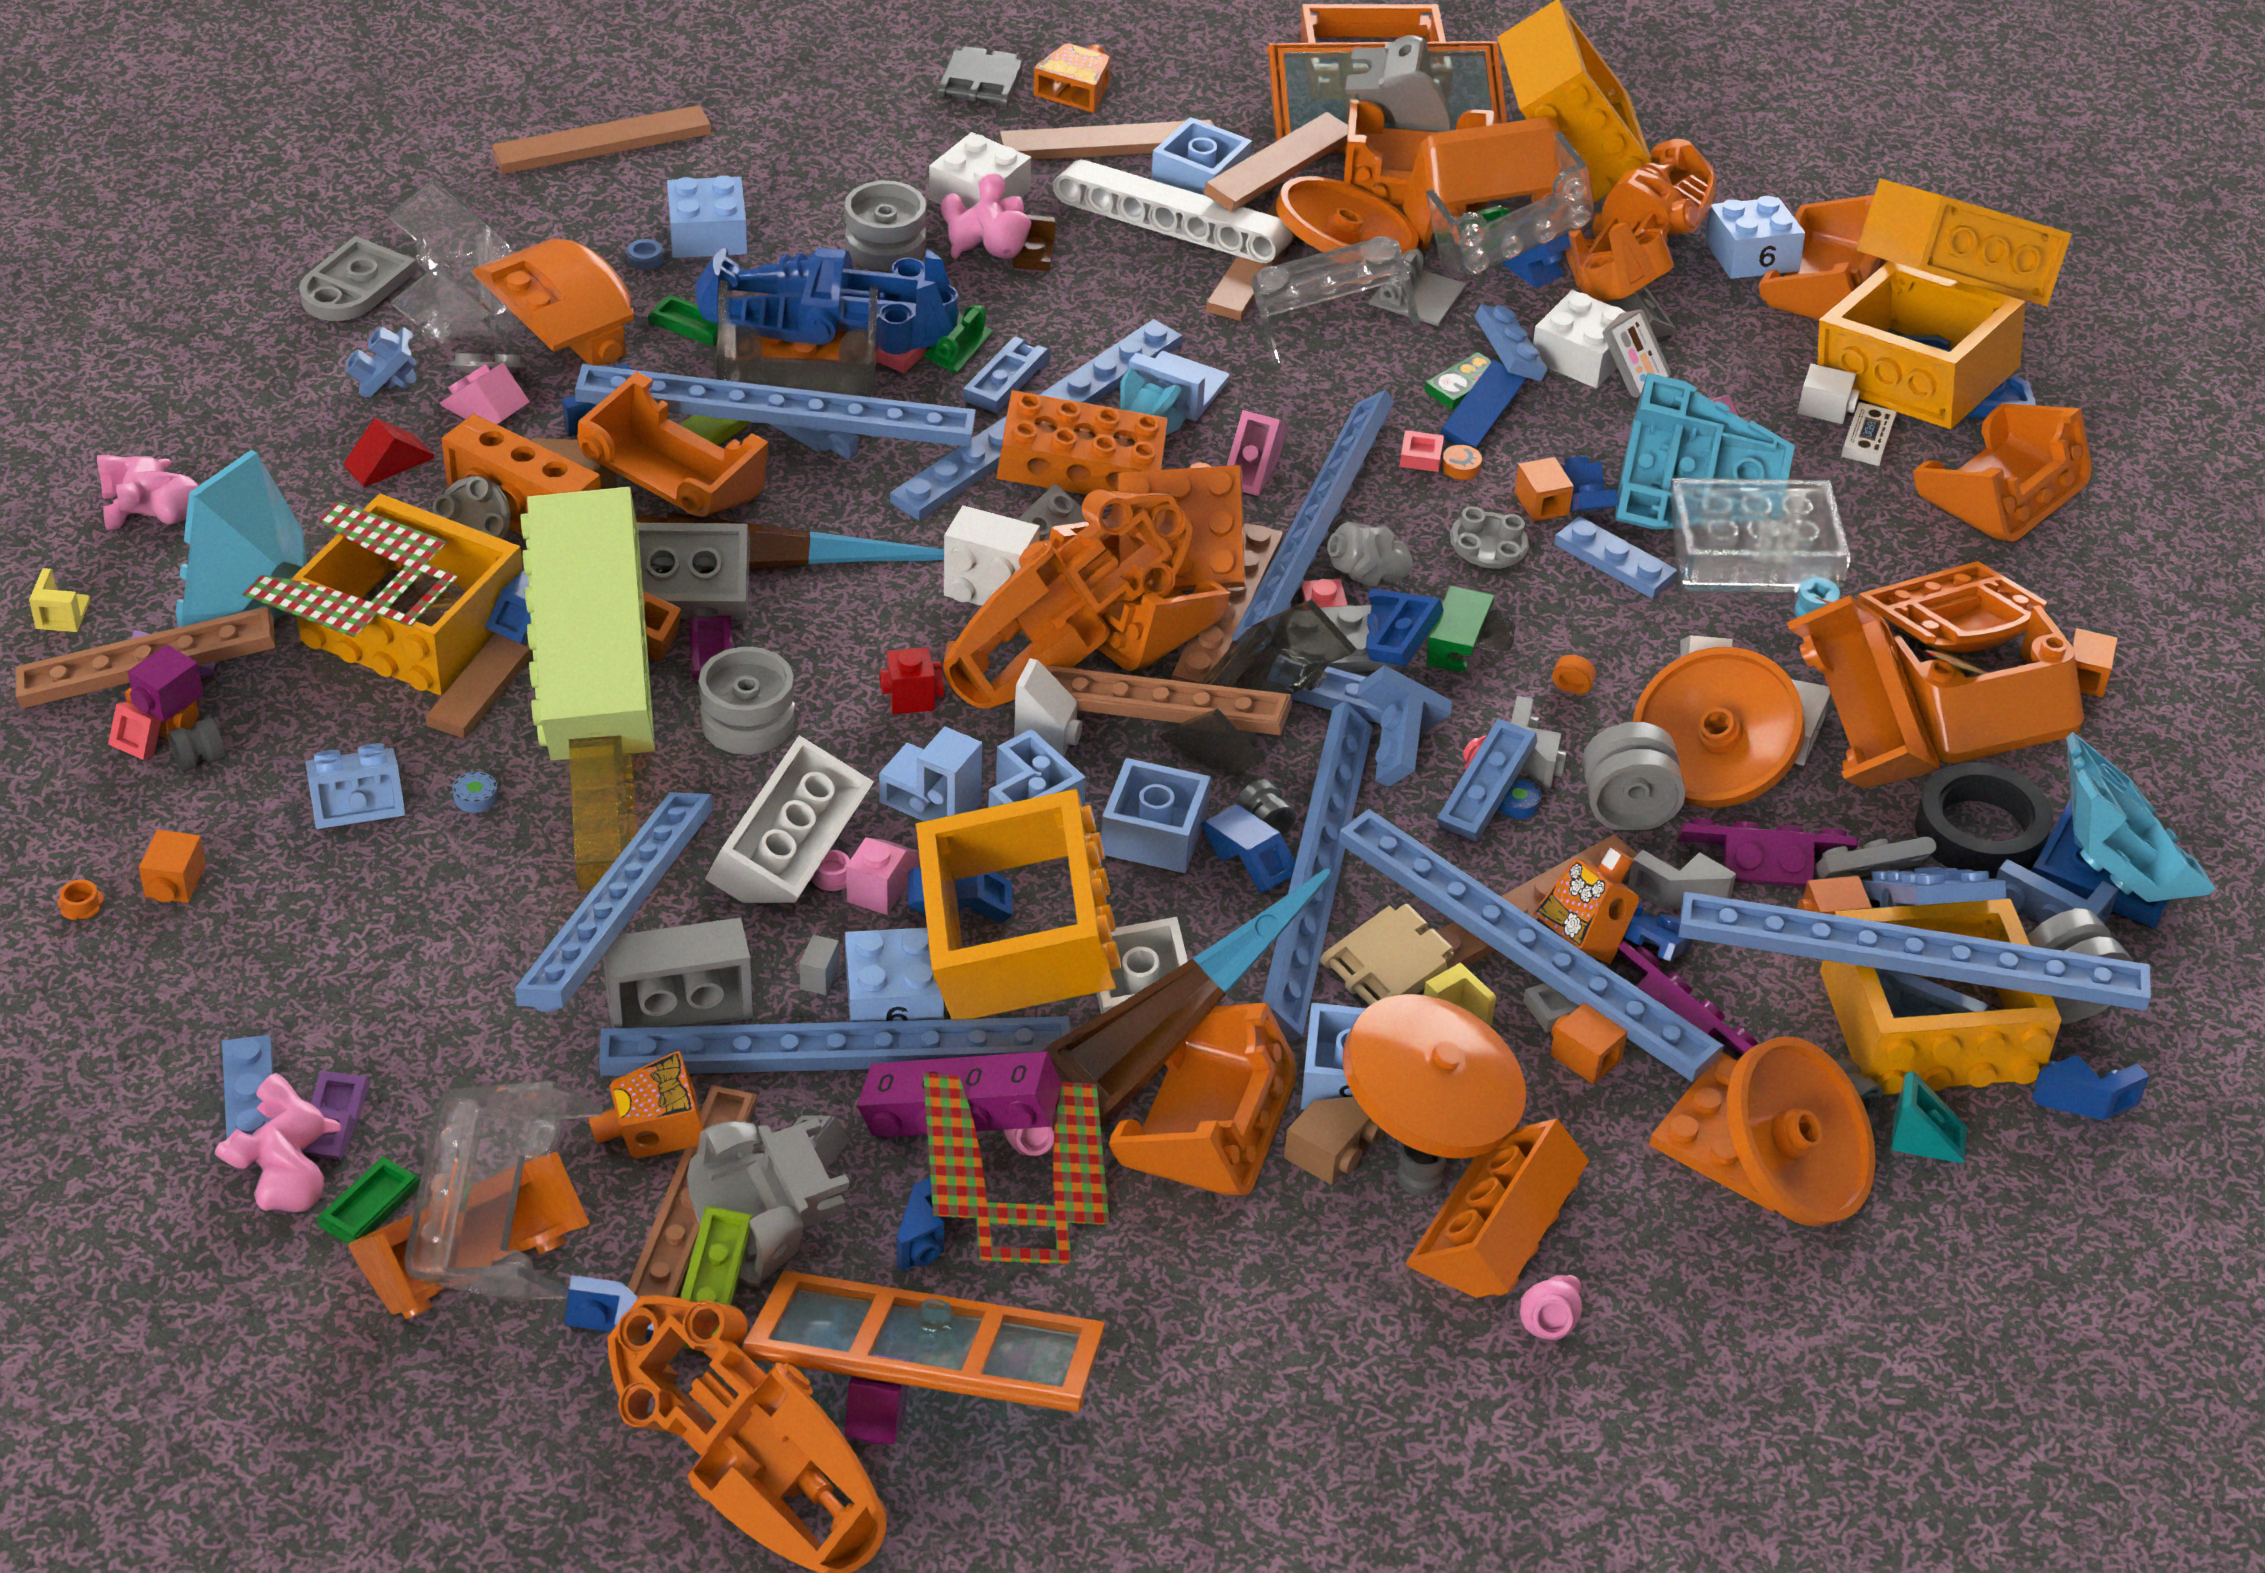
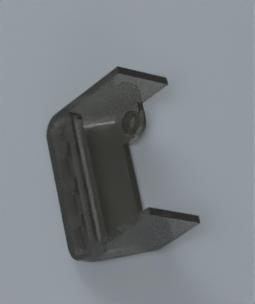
(742, 360)
(1270, 656)

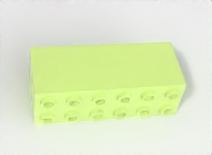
(587, 620)

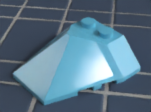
(1689, 438)
(235, 535)
(2122, 835)

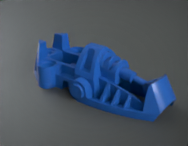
(827, 295)

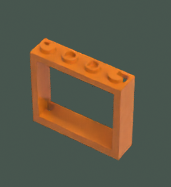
(1370, 21)

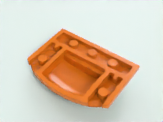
(559, 291)
(1957, 607)

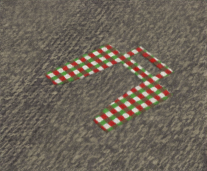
(349, 613)

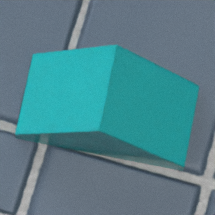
(1926, 1124)

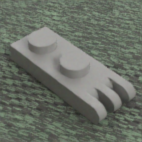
(1873, 857)

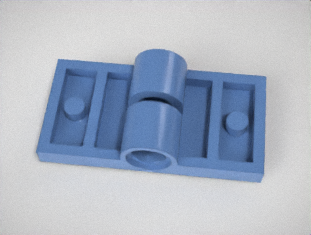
(1932, 886)

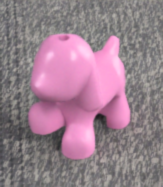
(992, 221)
(142, 489)
(288, 1177)

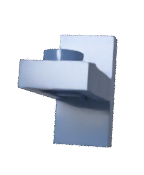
(1407, 710)
(2044, 899)

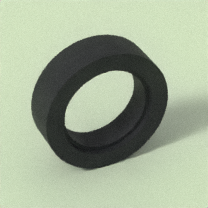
(1990, 785)

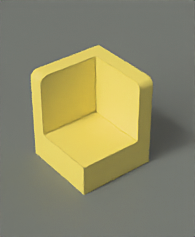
(56, 608)
(1464, 990)

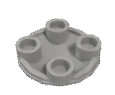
(470, 362)
(475, 504)
(1489, 538)

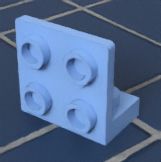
(1198, 382)
(354, 786)

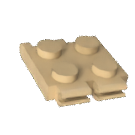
(1389, 955)

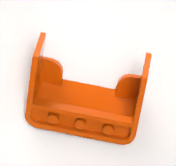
(1481, 167)
(1869, 692)
(2002, 707)
(542, 1214)

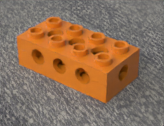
(1076, 443)
(512, 463)

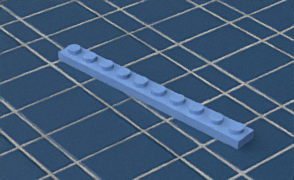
(1085, 385)
(789, 406)
(1317, 511)
(1330, 810)
(612, 902)
(1531, 944)
(1915, 951)
(823, 1044)

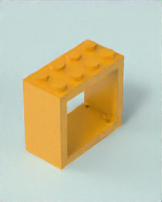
(1566, 79)
(1964, 242)
(1911, 375)
(415, 653)
(1031, 966)
(1943, 1047)

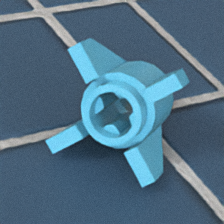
(1150, 399)

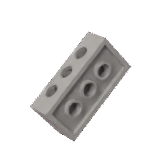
(686, 552)

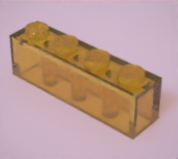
(600, 805)

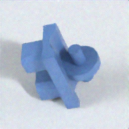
(389, 366)

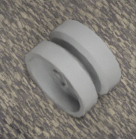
(885, 224)
(747, 700)
(1633, 776)
(2079, 933)

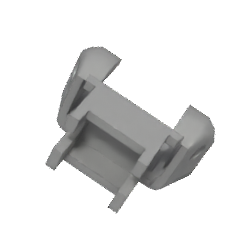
(1395, 83)
(778, 1187)

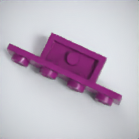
(1765, 855)
(1674, 994)

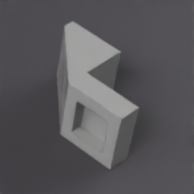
(1545, 758)
(1666, 885)

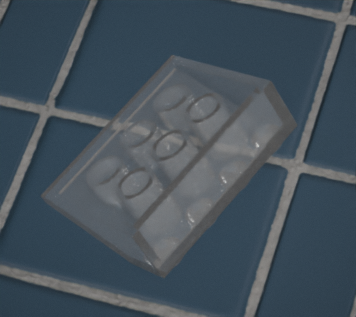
(1756, 535)

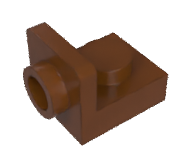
(1039, 245)

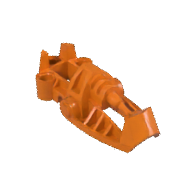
(1638, 218)
(1064, 592)
(764, 1441)

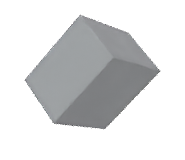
(819, 964)

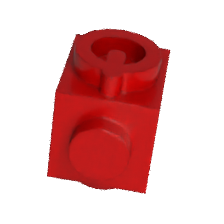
(911, 680)

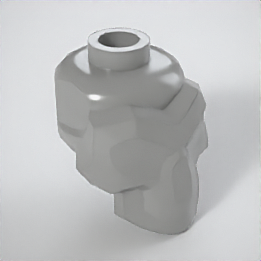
(1369, 554)

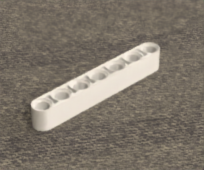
(1172, 211)

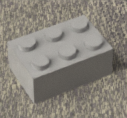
(679, 976)

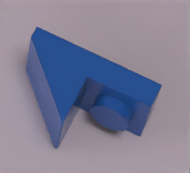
(1540, 264)

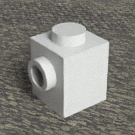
(1828, 394)

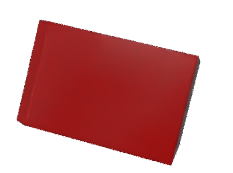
(384, 453)

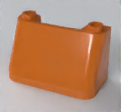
(1385, 157)
(1829, 259)
(640, 443)
(2024, 474)
(1150, 624)
(1215, 1104)

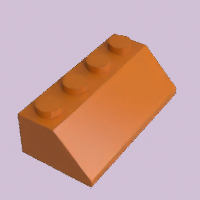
(1501, 1211)

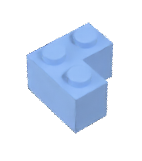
(1031, 769)
(936, 779)

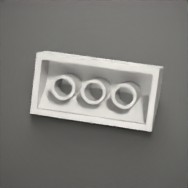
(789, 827)

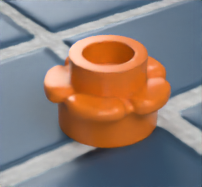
(80, 900)

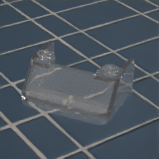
(451, 242)
(1329, 277)
(474, 1184)

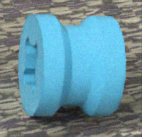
(1813, 588)

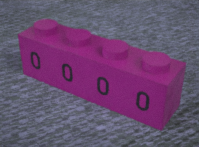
(1000, 1091)

